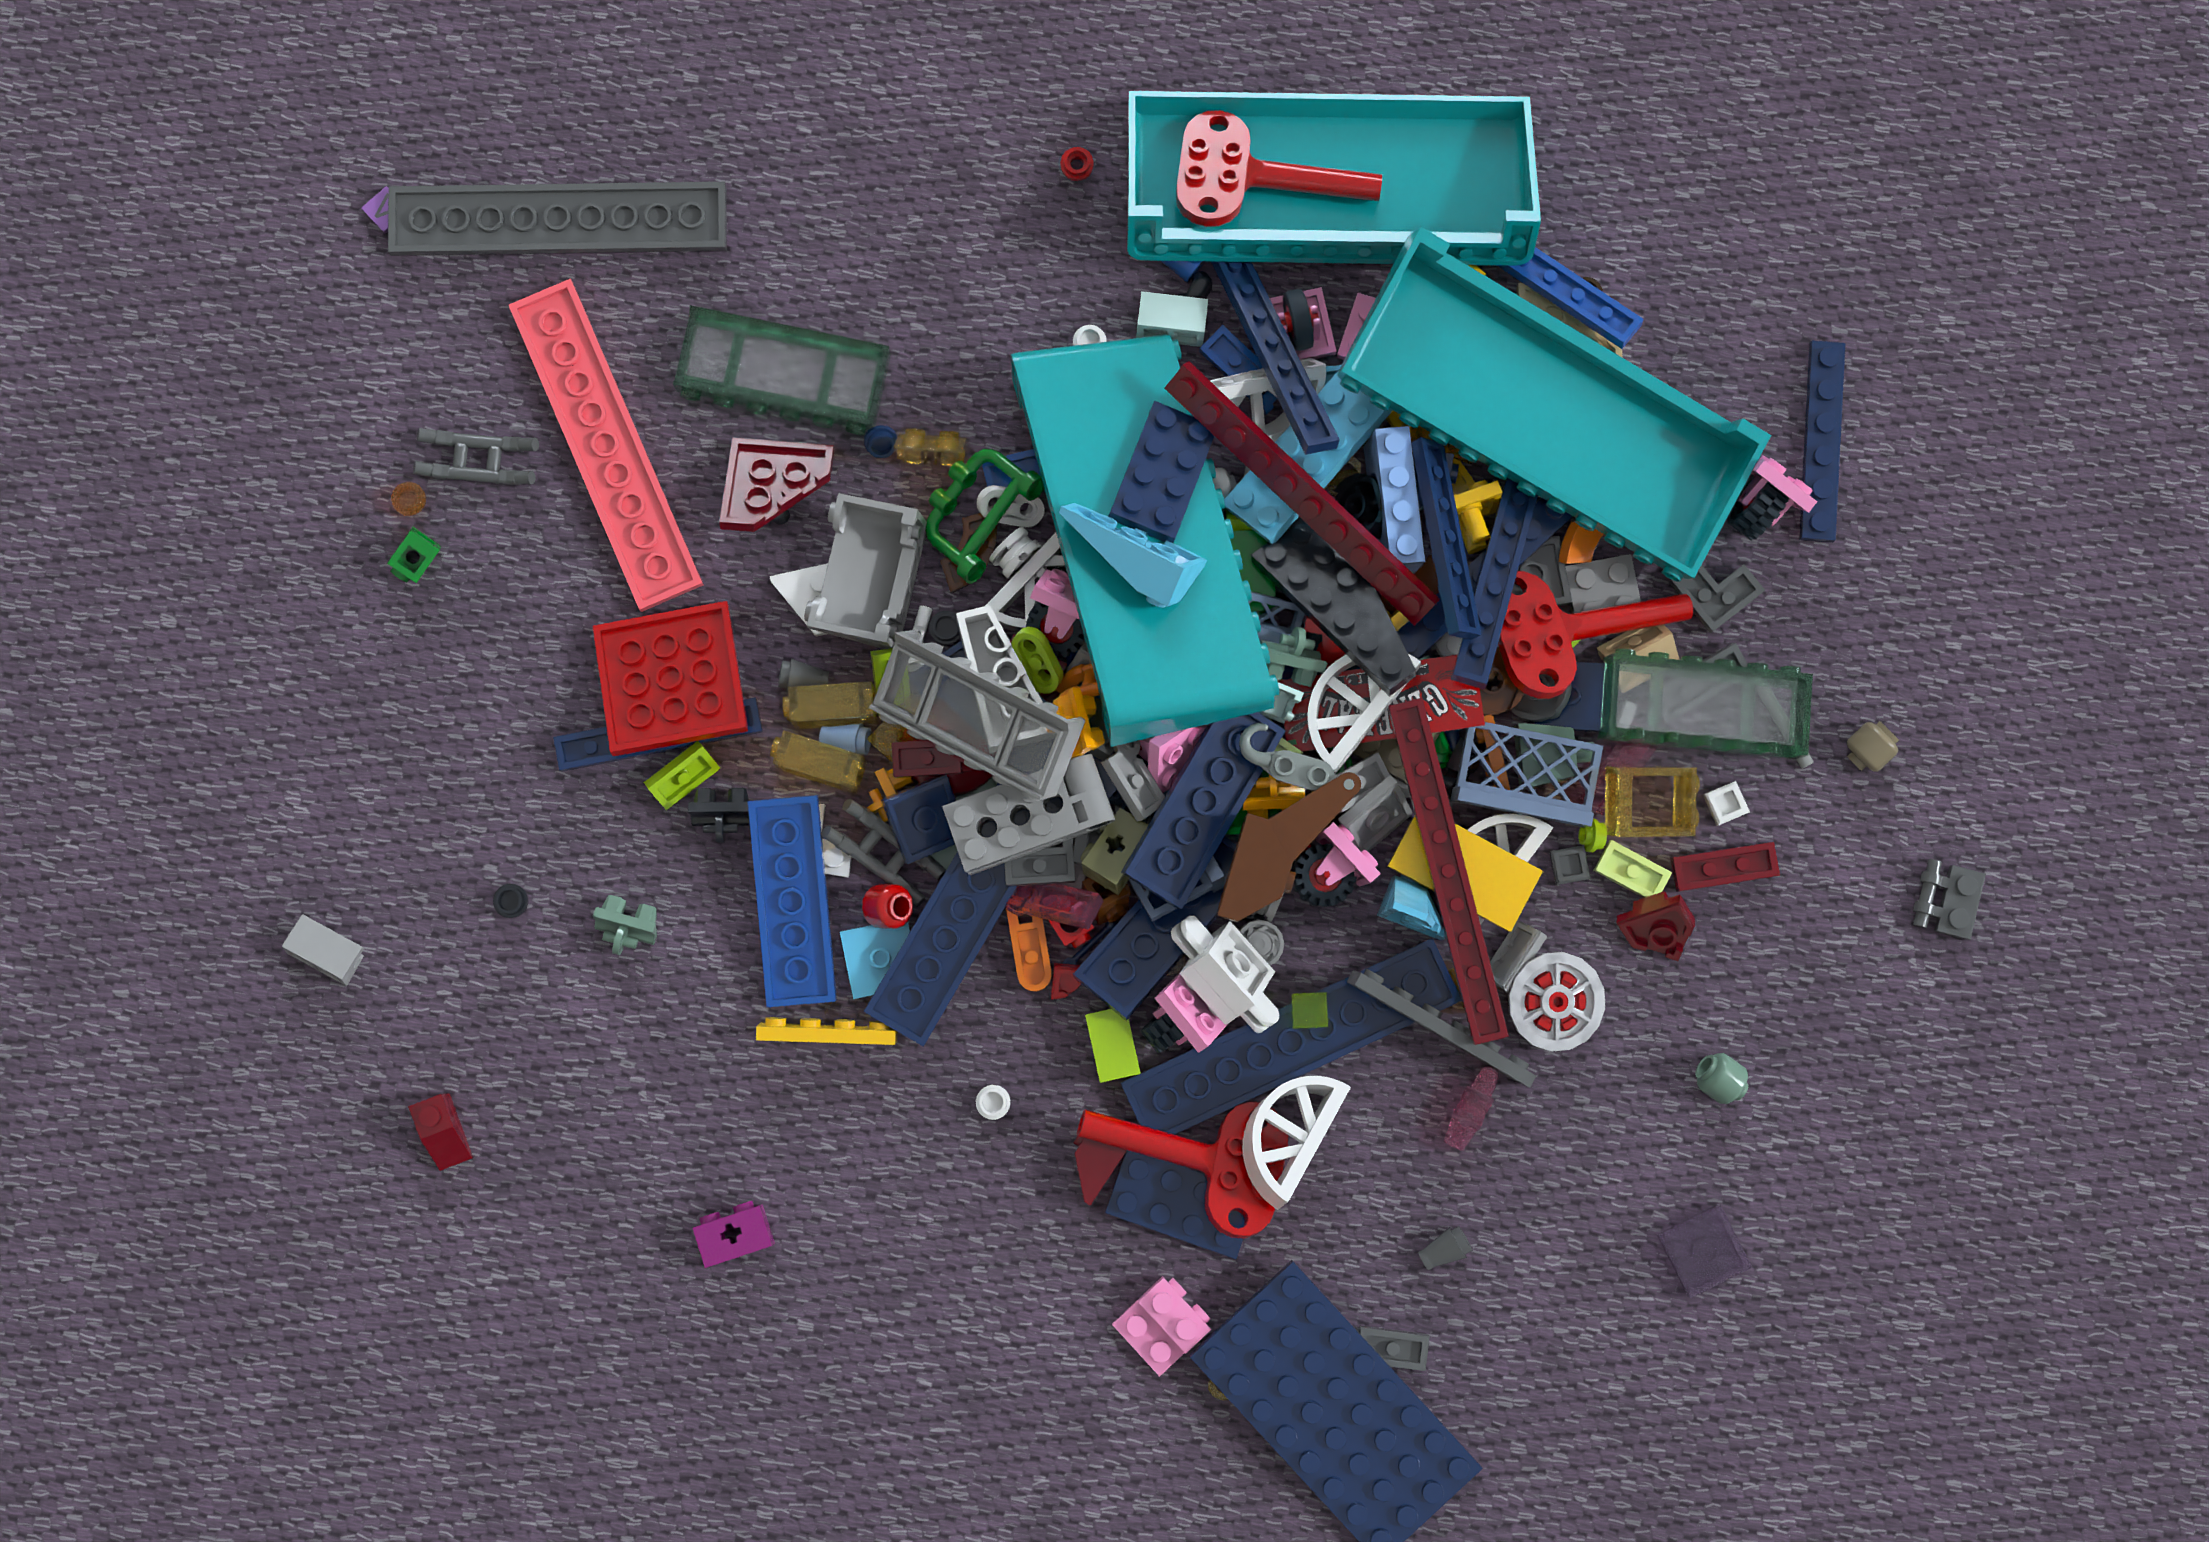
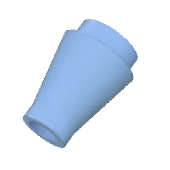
(847, 737)

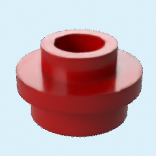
(1077, 153)

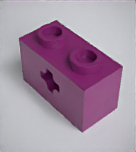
(717, 1248)

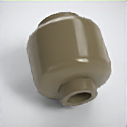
(1872, 746)

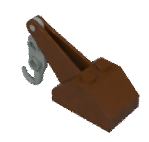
(1269, 846)

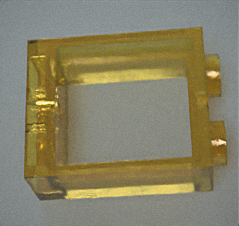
(830, 705)
(818, 762)
(1619, 801)

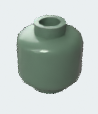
(1722, 1078)

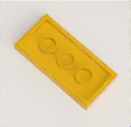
(1496, 877)

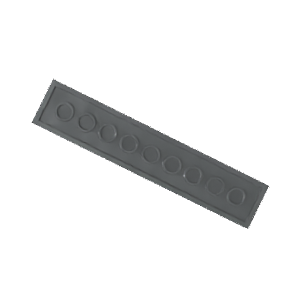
(557, 218)

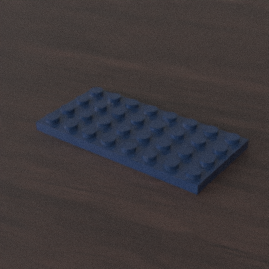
(1335, 1410)

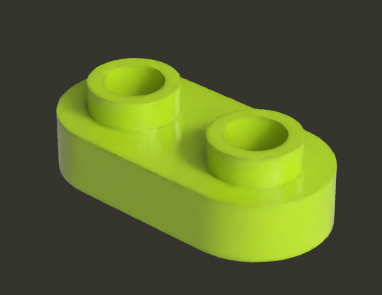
(1037, 658)

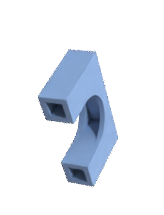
(1391, 462)

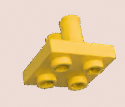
(1471, 507)

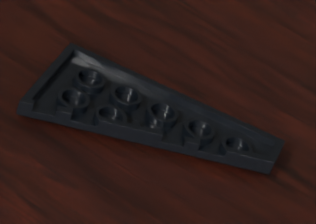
(1337, 602)

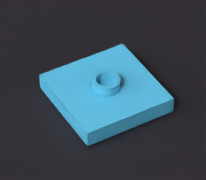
(869, 955)

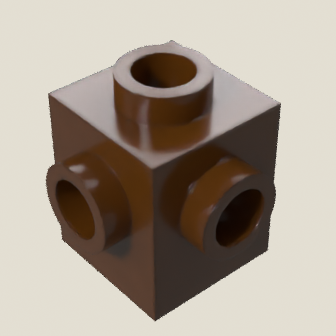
(1113, 905)

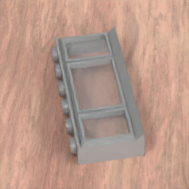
(976, 717)

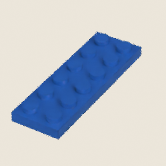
(792, 900)

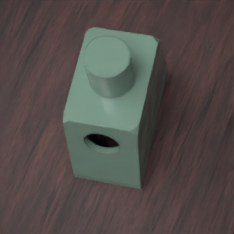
(1549, 754)

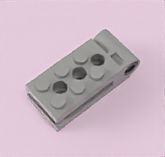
(1082, 812)

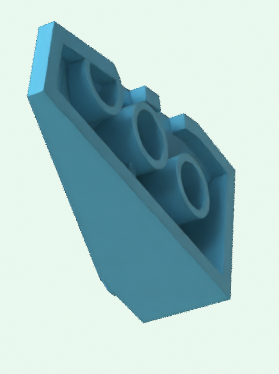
(1151, 568)
(1411, 907)

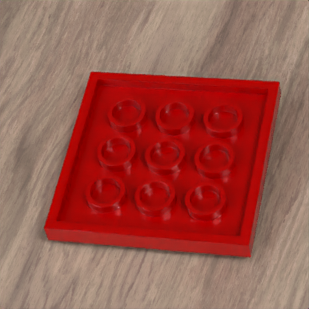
(670, 678)

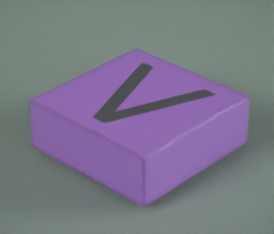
(378, 209)

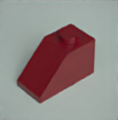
(441, 1131)
(1095, 1165)

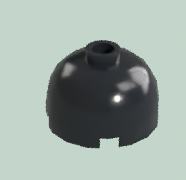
(1362, 499)

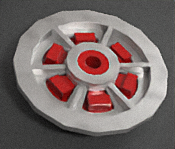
(1556, 1001)

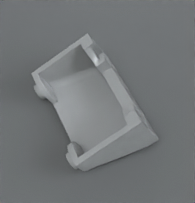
(868, 571)

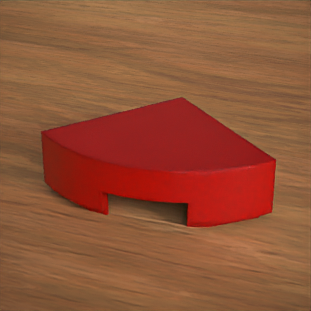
(1063, 980)

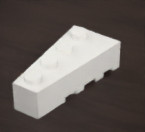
(991, 650)

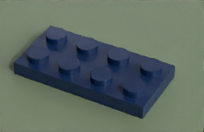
(1162, 473)
(1169, 1202)

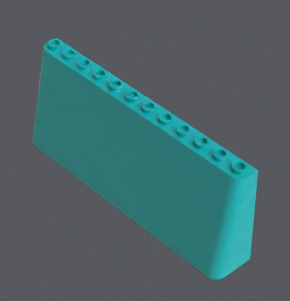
(1443, 159)
(1550, 409)
(1150, 662)

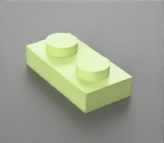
(1631, 870)

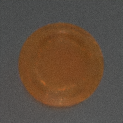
(408, 498)

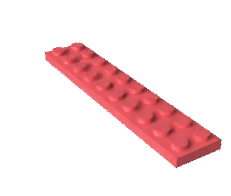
(605, 445)

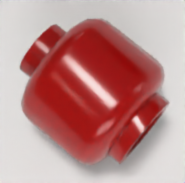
(887, 906)

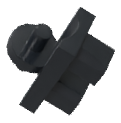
(719, 816)

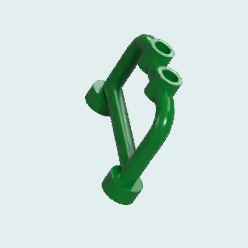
(944, 502)

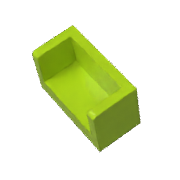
(1112, 1045)

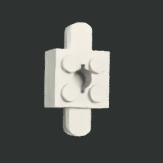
(1226, 973)

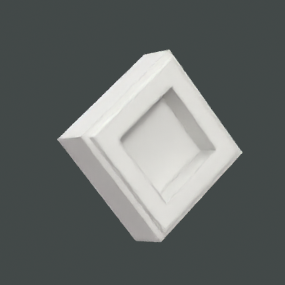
(1726, 803)

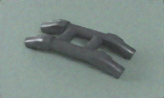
(461, 442)
(862, 851)

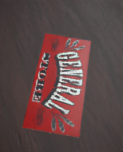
(1446, 701)

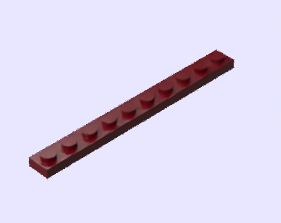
(1301, 493)
(1448, 871)

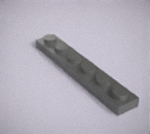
(1430, 1019)

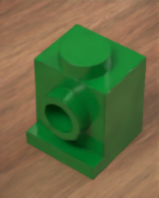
(417, 541)

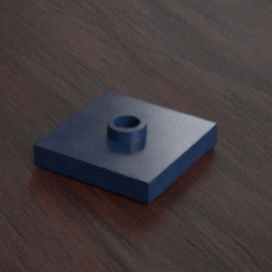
(1585, 701)
(919, 818)

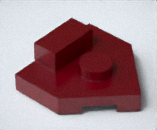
(1658, 924)

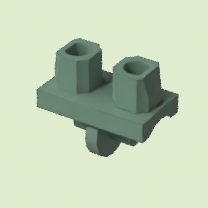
(1295, 652)
(625, 929)

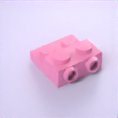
(1163, 1325)

